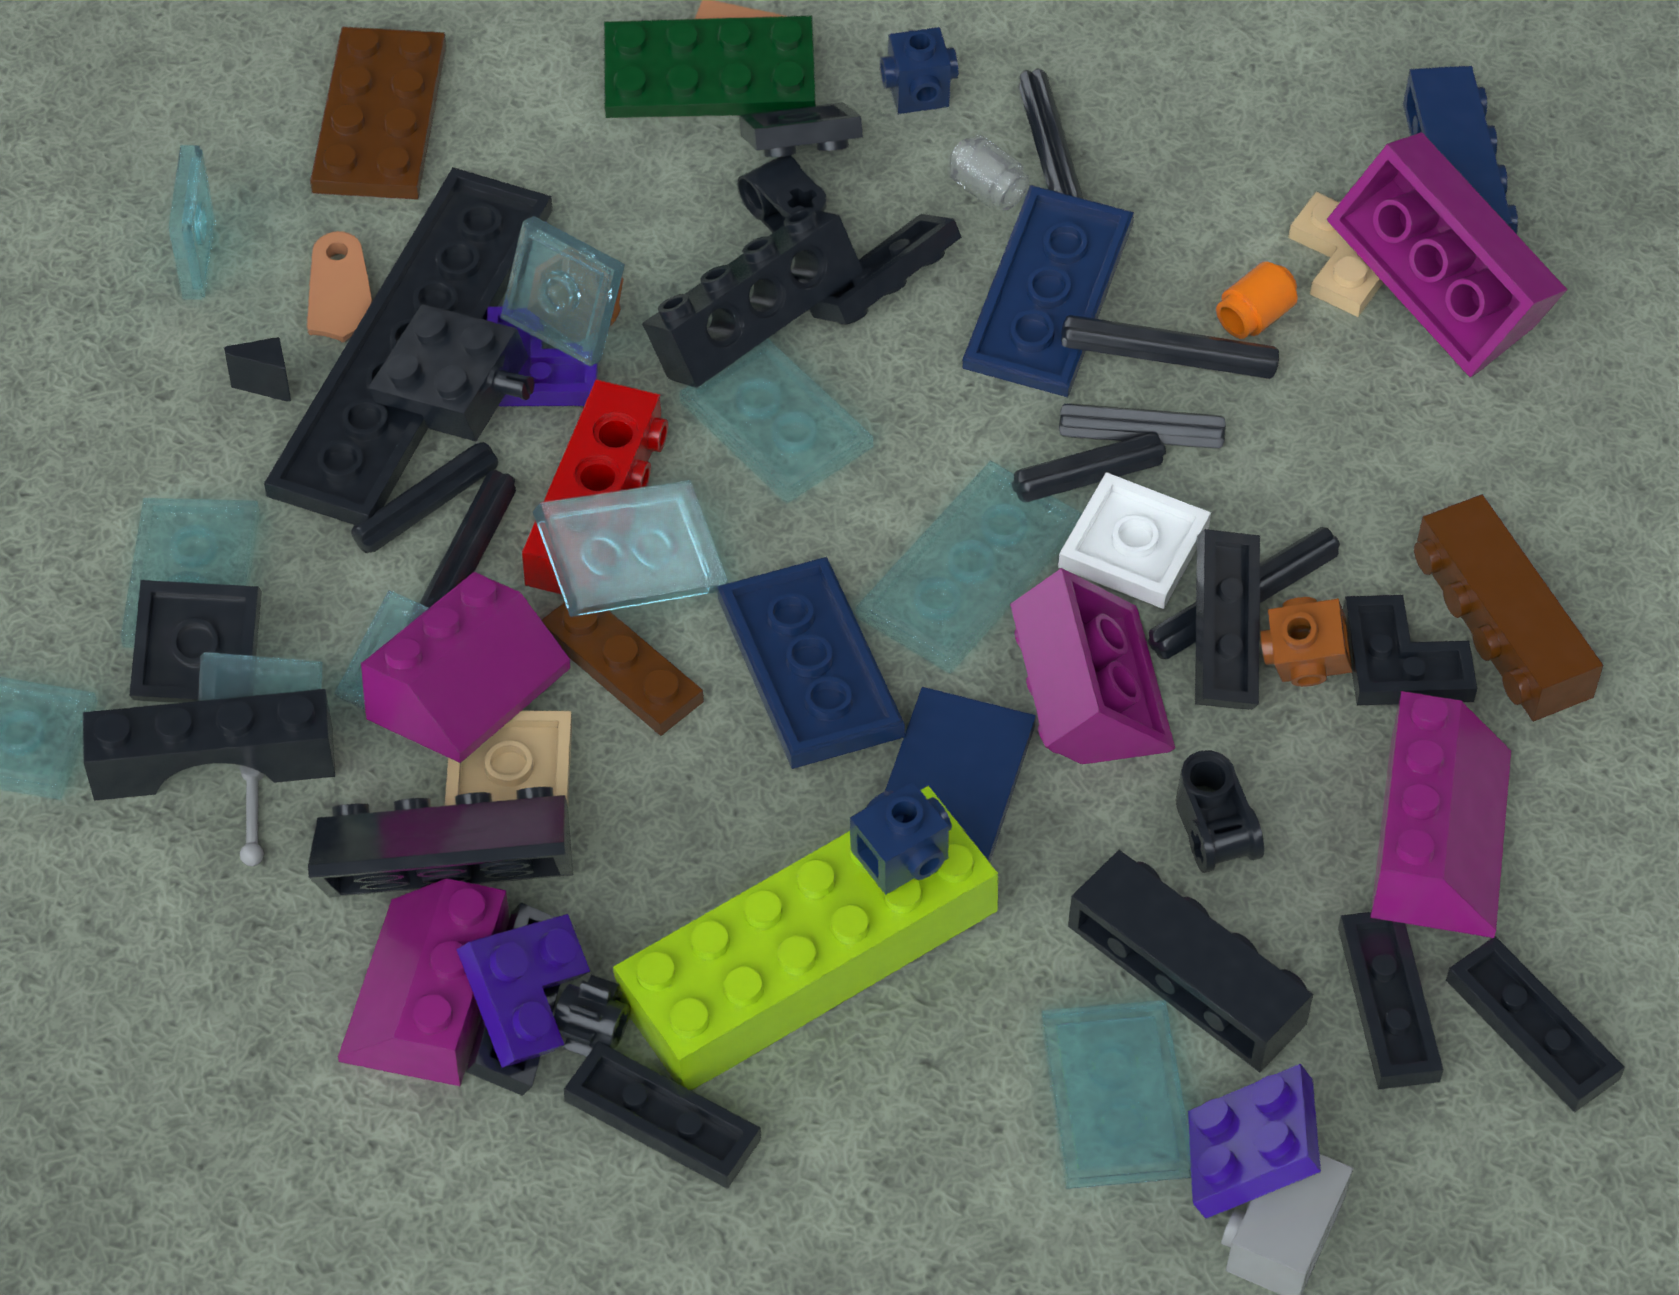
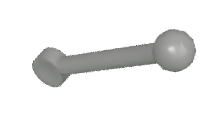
(251, 853)

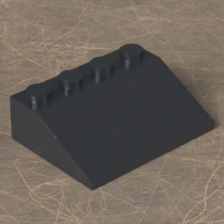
(425, 844)

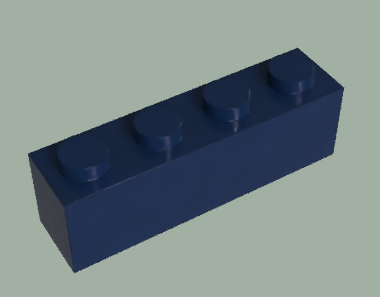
(1452, 116)

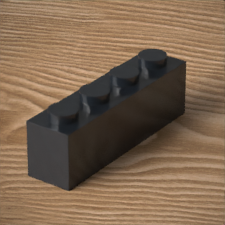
(1190, 959)

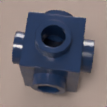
(919, 70)
(900, 837)

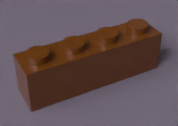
(1507, 608)

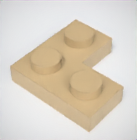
(1345, 277)

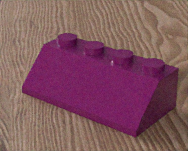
(1445, 253)
(1442, 819)

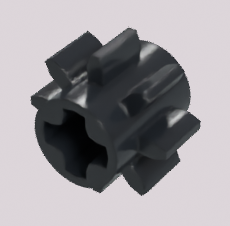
(591, 1015)

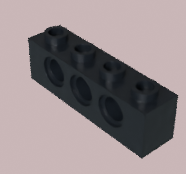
(780, 295)

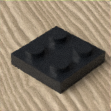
(783, 130)
(182, 623)

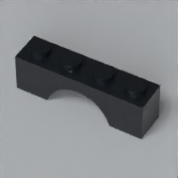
(141, 747)

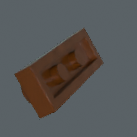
(626, 666)

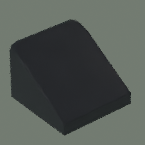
(258, 368)

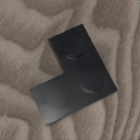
(1388, 661)

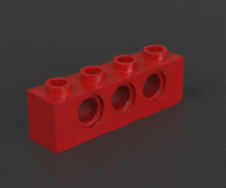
(603, 456)

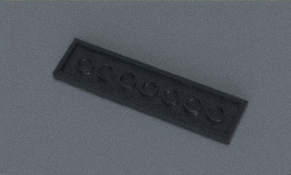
(457, 260)

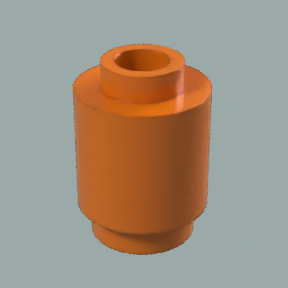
(1257, 300)

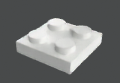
(1134, 540)

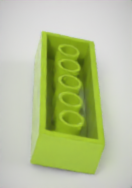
(793, 952)

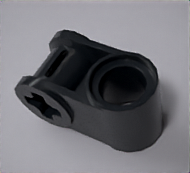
(778, 190)
(1217, 822)

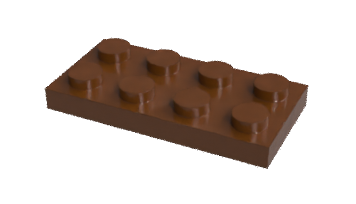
(379, 113)

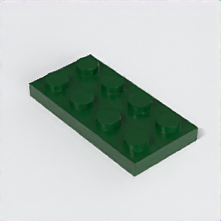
(708, 66)

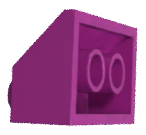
(462, 668)
(1089, 672)
(416, 999)

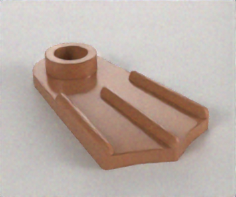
(337, 287)

